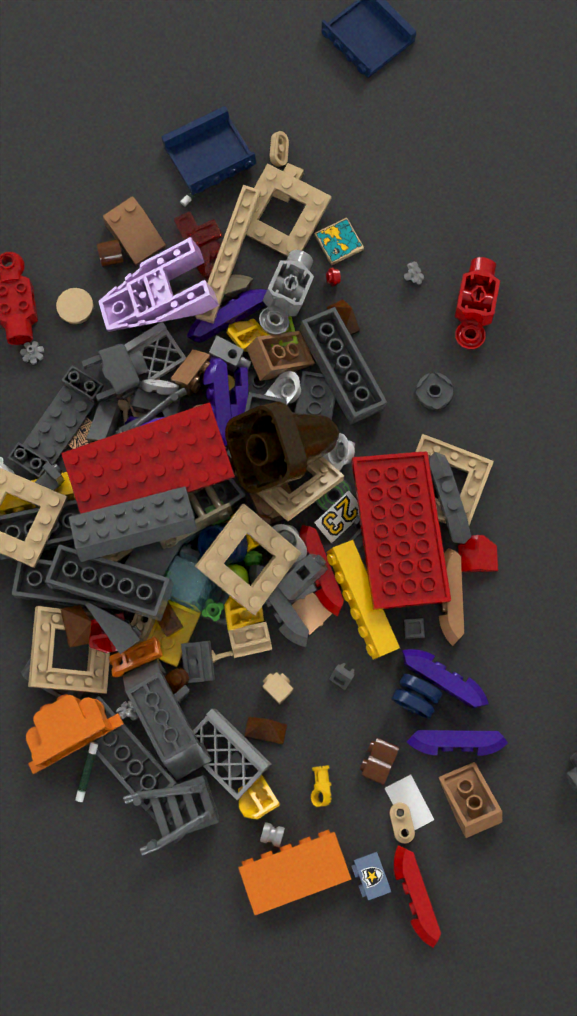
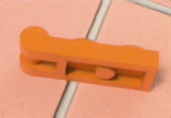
(135, 656)

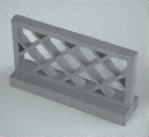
(146, 341)
(240, 743)

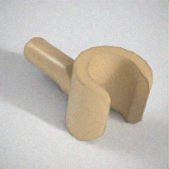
(124, 406)
(222, 655)

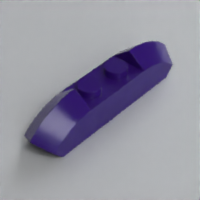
(234, 311)
(218, 392)
(466, 692)
(430, 740)

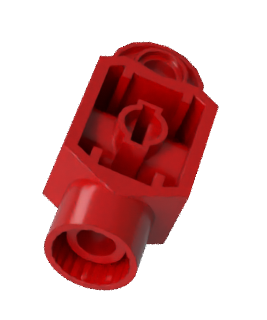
(16, 300)
(476, 302)

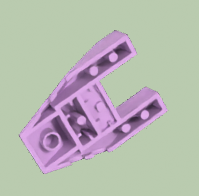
(147, 294)

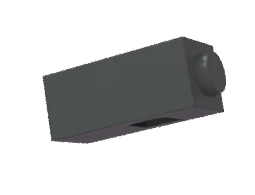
(145, 401)
(104, 421)
(302, 576)

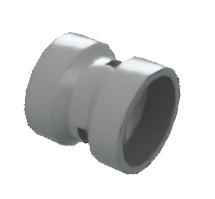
(272, 834)

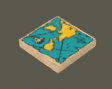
(339, 241)

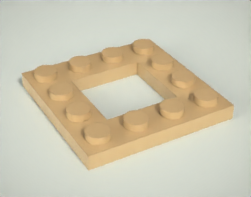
(315, 202)
(473, 464)
(290, 505)
(51, 506)
(213, 566)
(41, 671)

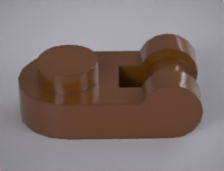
(177, 679)

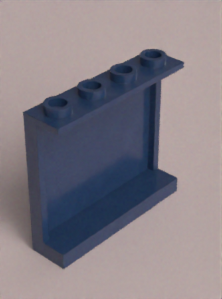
(369, 34)
(208, 150)

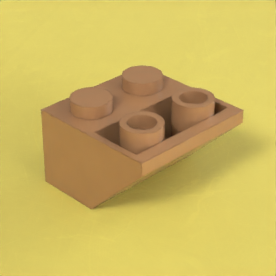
(191, 372)

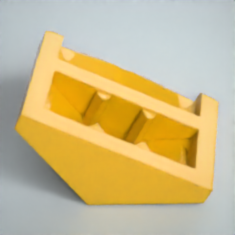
(245, 332)
(238, 616)
(257, 800)

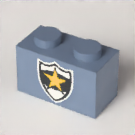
(371, 876)

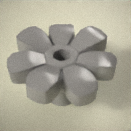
(414, 273)
(32, 352)
(127, 710)

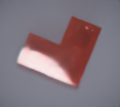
(200, 234)

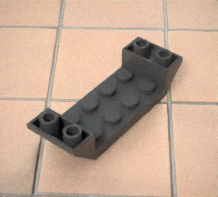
(58, 423)
(164, 720)

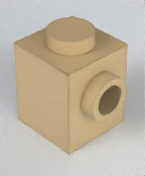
(277, 687)

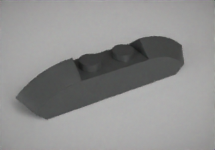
(449, 498)
(293, 626)

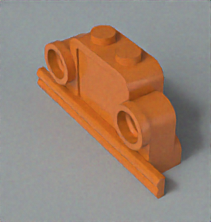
(66, 728)

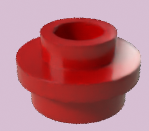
(333, 276)

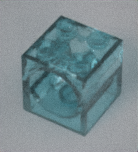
(190, 585)

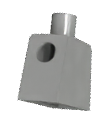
(224, 350)

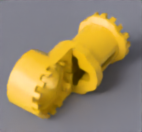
(321, 785)

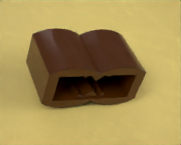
(379, 761)

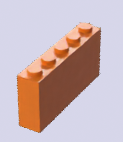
(294, 872)

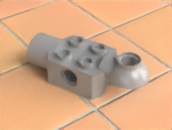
(286, 292)

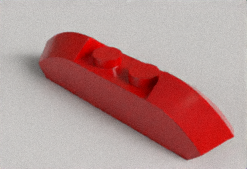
(329, 594)
(425, 923)

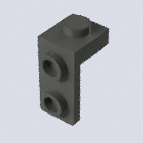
(51, 478)

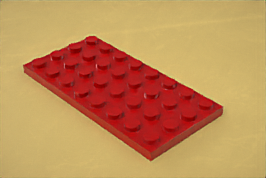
(149, 460)
(400, 530)

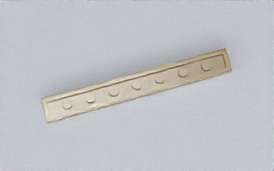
(231, 247)

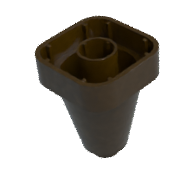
(276, 445)

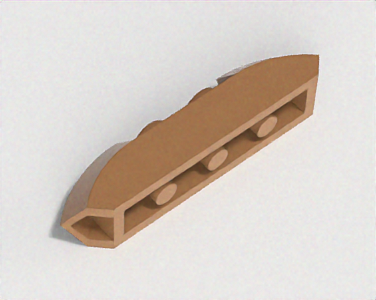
(453, 621)

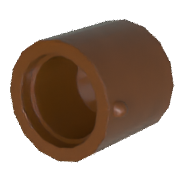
(110, 253)

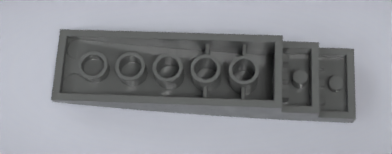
(138, 769)

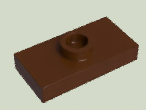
(170, 621)

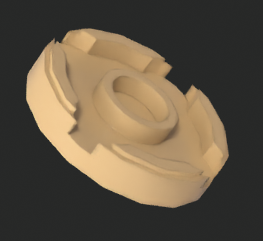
(75, 306)

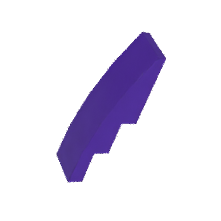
(239, 393)

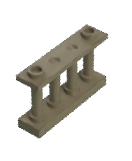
(220, 513)

